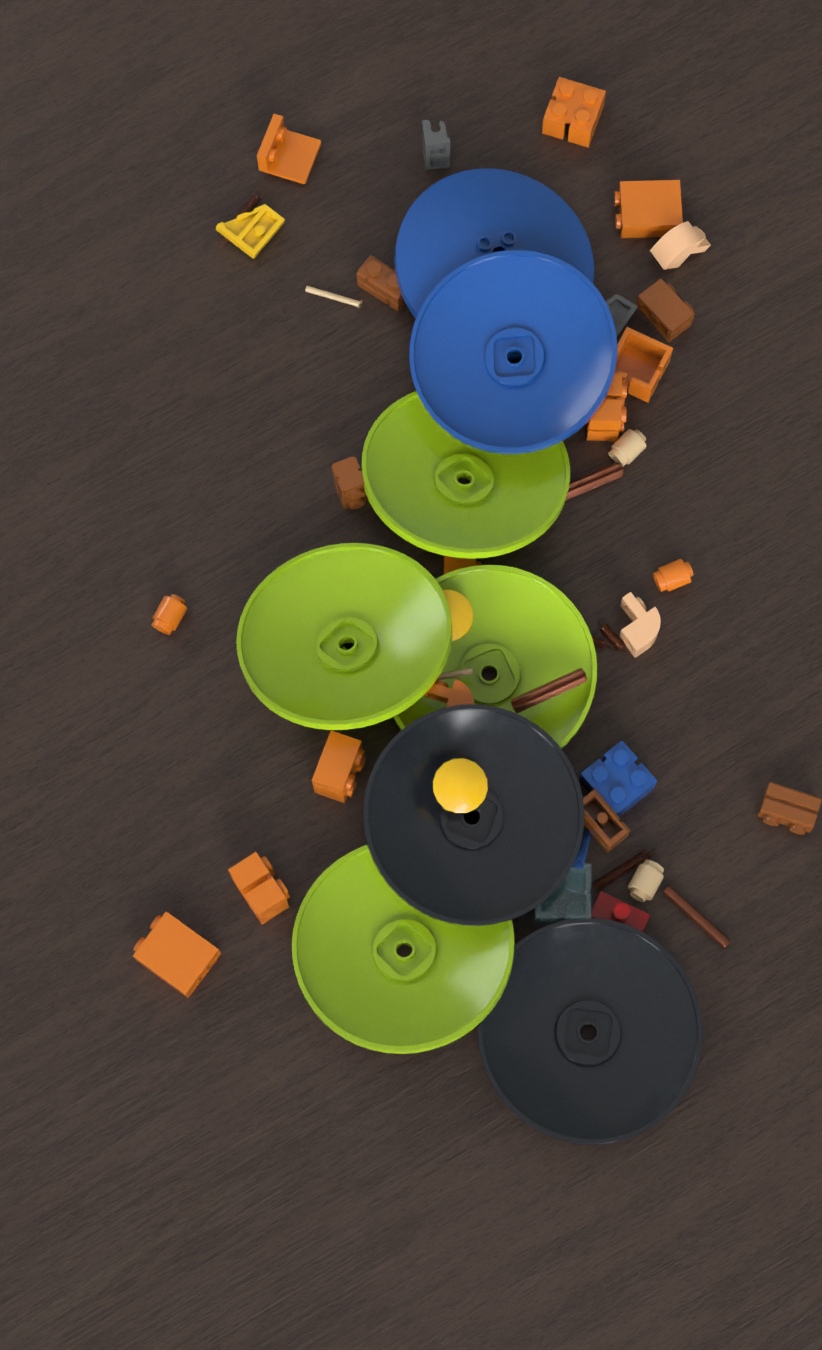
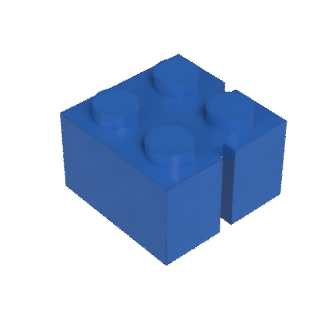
(618, 778)

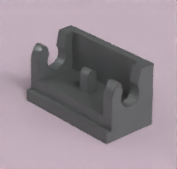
(435, 146)

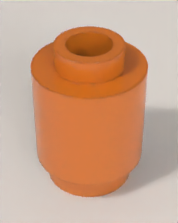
(673, 575)
(169, 614)

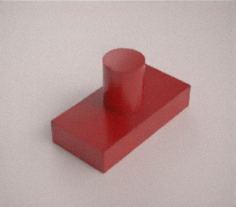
(616, 910)

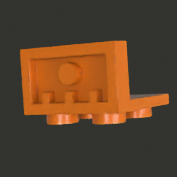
(287, 152)

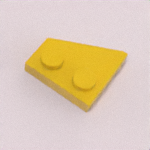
(252, 229)

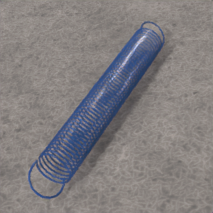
(582, 855)

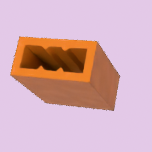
(648, 208)
(176, 954)

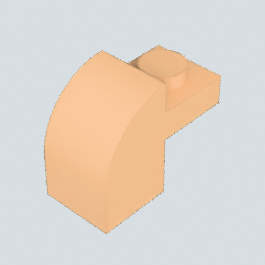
(679, 244)
(644, 627)

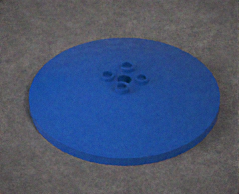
(479, 215)
(503, 307)

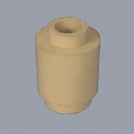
(628, 447)
(646, 880)

